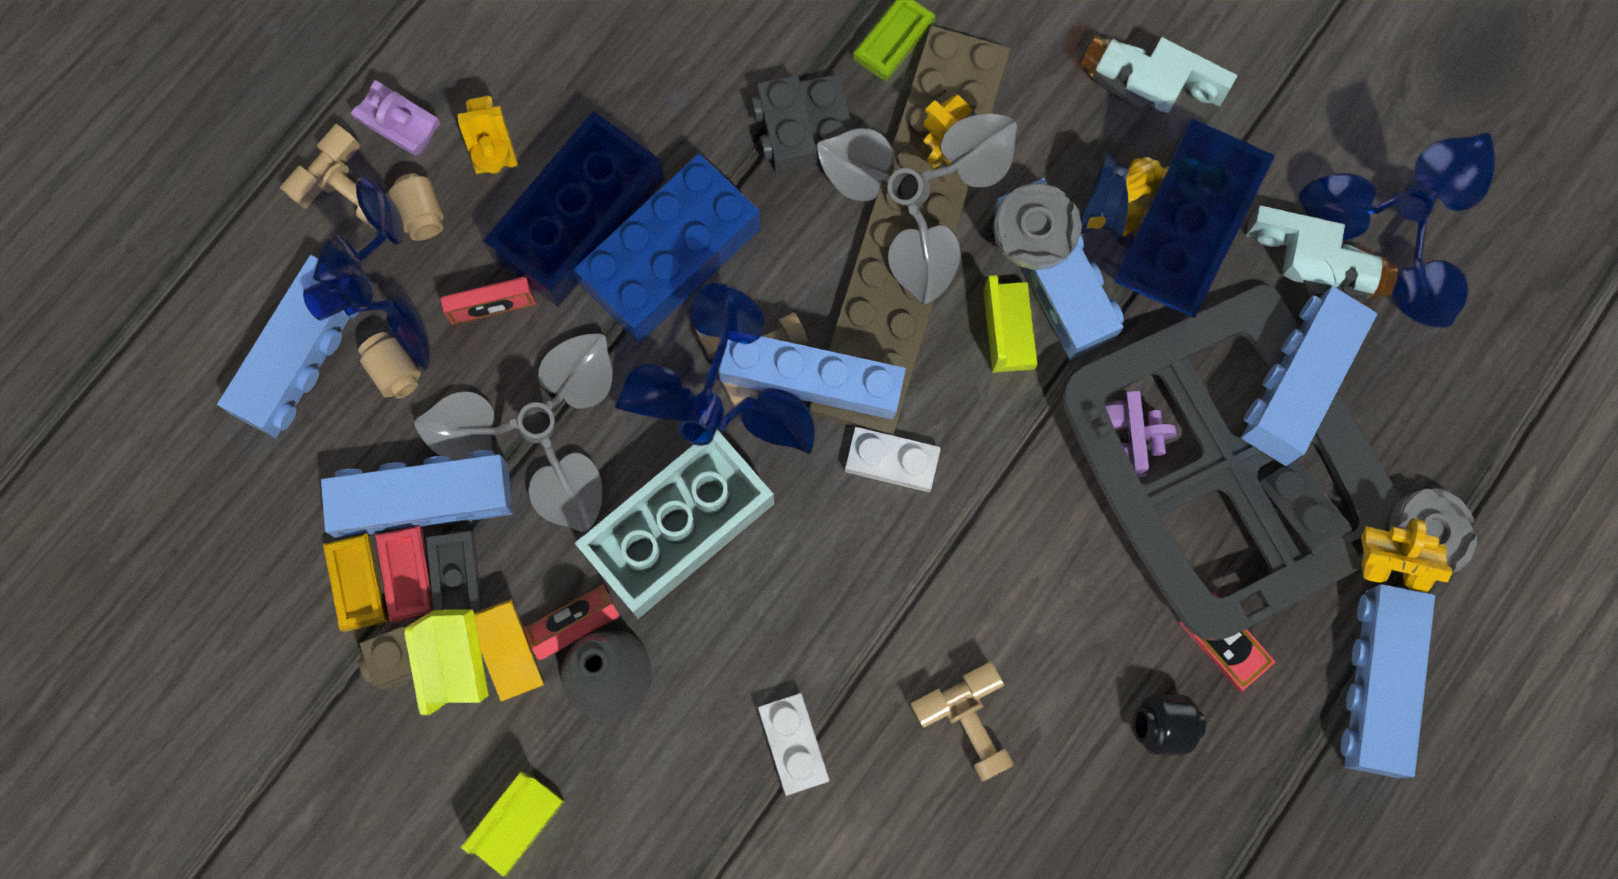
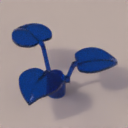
(1449, 169)
(346, 287)
(658, 392)

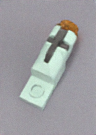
(1155, 79)
(1317, 257)

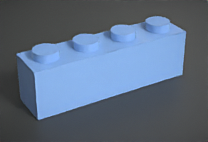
(1075, 301)
(283, 360)
(814, 375)
(1308, 375)
(416, 495)
(1388, 681)

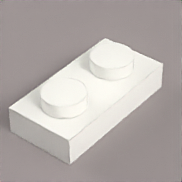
(892, 459)
(793, 744)

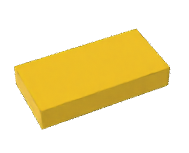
(355, 582)
(507, 650)

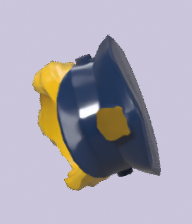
(1120, 195)

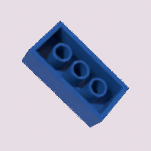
(668, 248)

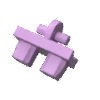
(396, 118)
(1129, 415)

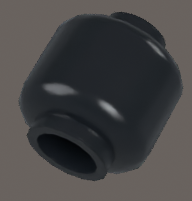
(1169, 724)

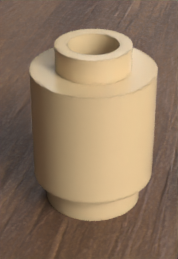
(417, 206)
(389, 365)

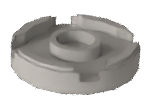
(1037, 226)
(1444, 518)

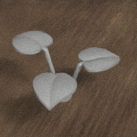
(922, 258)
(568, 489)

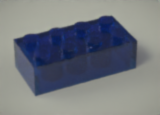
(574, 206)
(1192, 217)

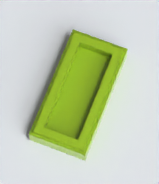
(893, 38)

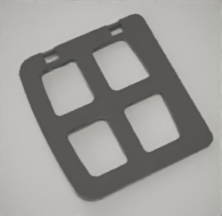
(1224, 465)

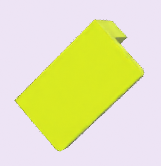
(1009, 326)
(446, 659)
(513, 823)

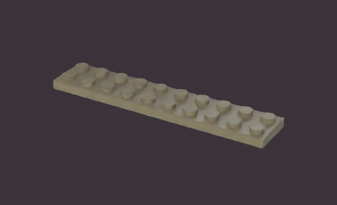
(878, 314)

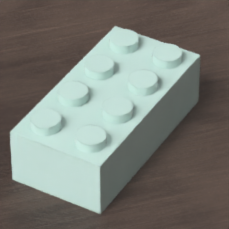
(676, 523)

